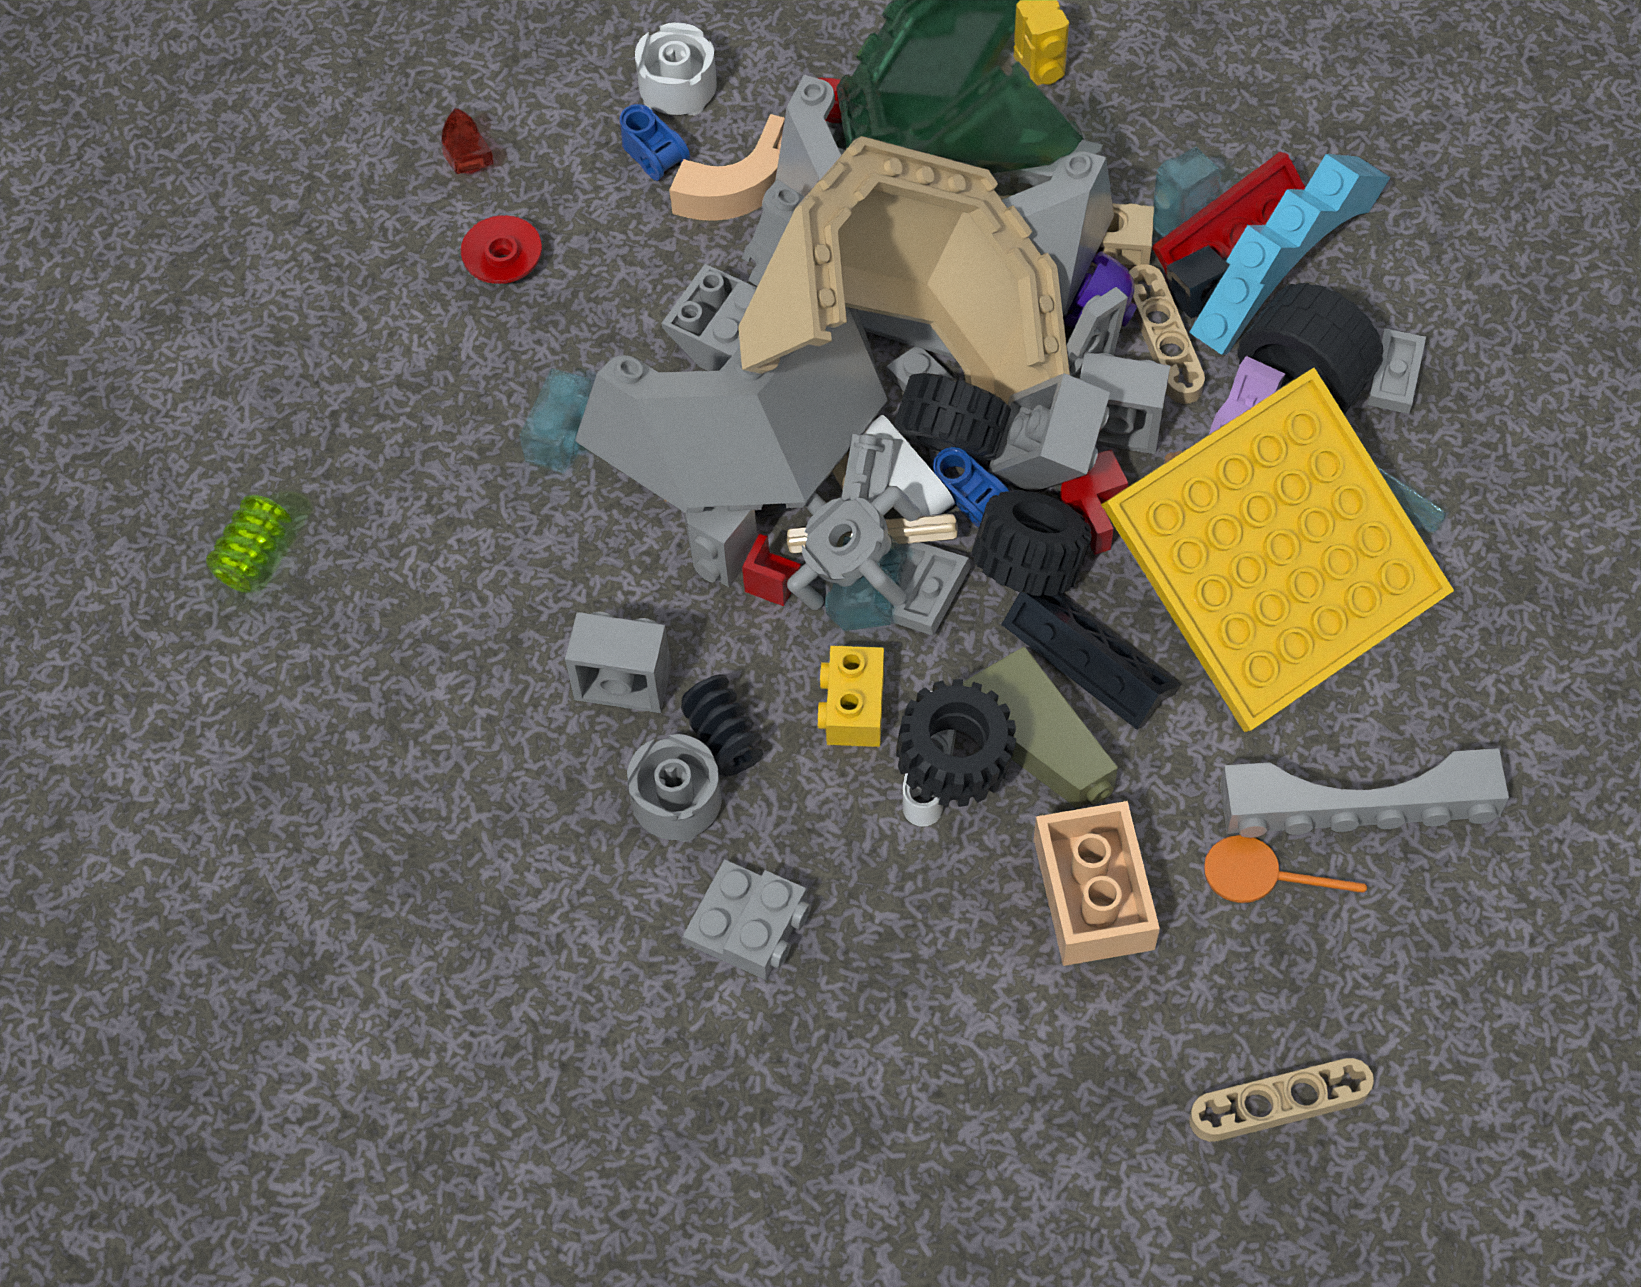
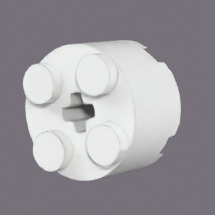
(676, 69)

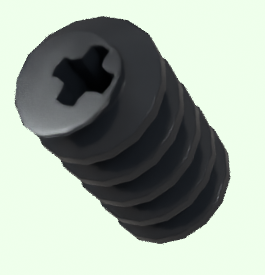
(721, 725)

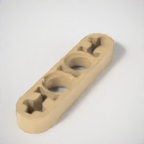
(1169, 332)
(1278, 1092)

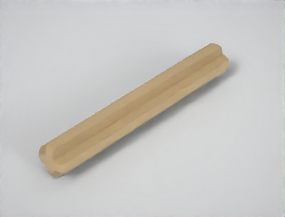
(904, 532)

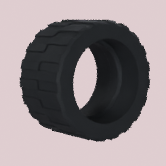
(1318, 330)

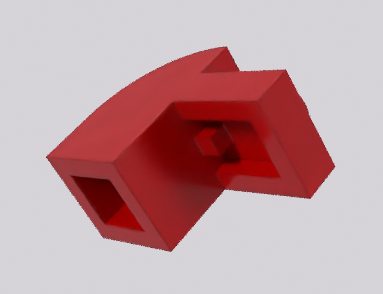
(1090, 491)

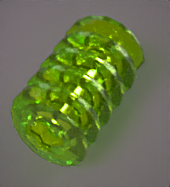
(245, 540)

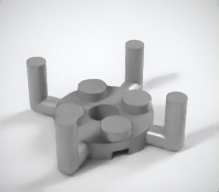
(860, 554)

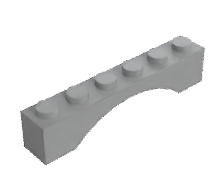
(1269, 799)

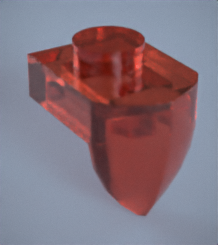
(463, 144)

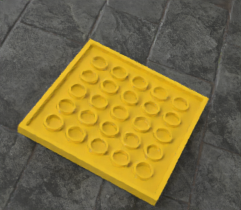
(1278, 549)

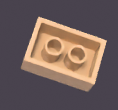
(1095, 883)

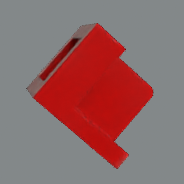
(767, 573)

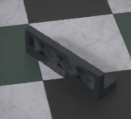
(1090, 655)

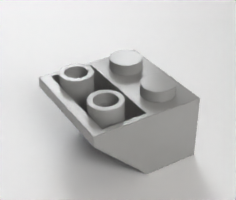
(709, 316)

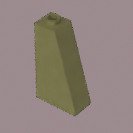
(1049, 734)

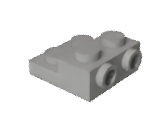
(748, 919)

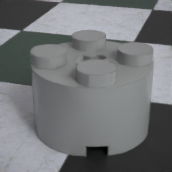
(674, 787)

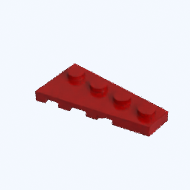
(1227, 216)

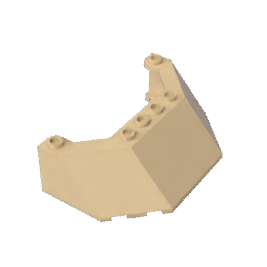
(919, 245)

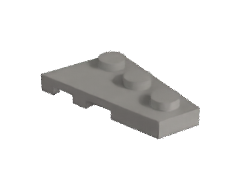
(1096, 328)

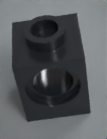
(1195, 279)

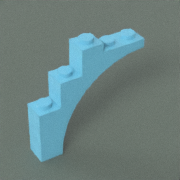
(1266, 253)

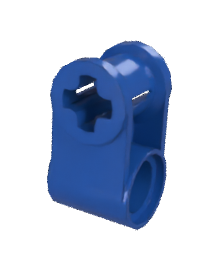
(651, 141)
(972, 488)

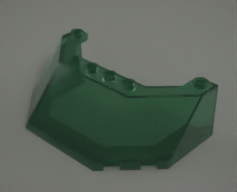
(933, 90)

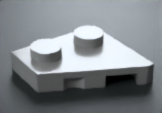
(930, 584)

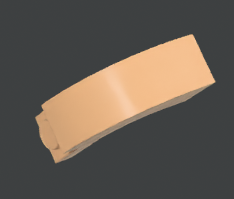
(728, 190)

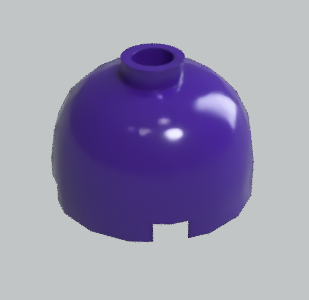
(1106, 276)

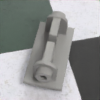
(867, 467)

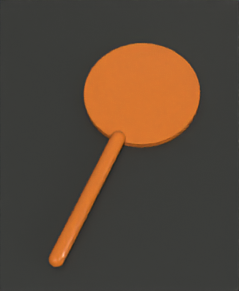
(1248, 870)

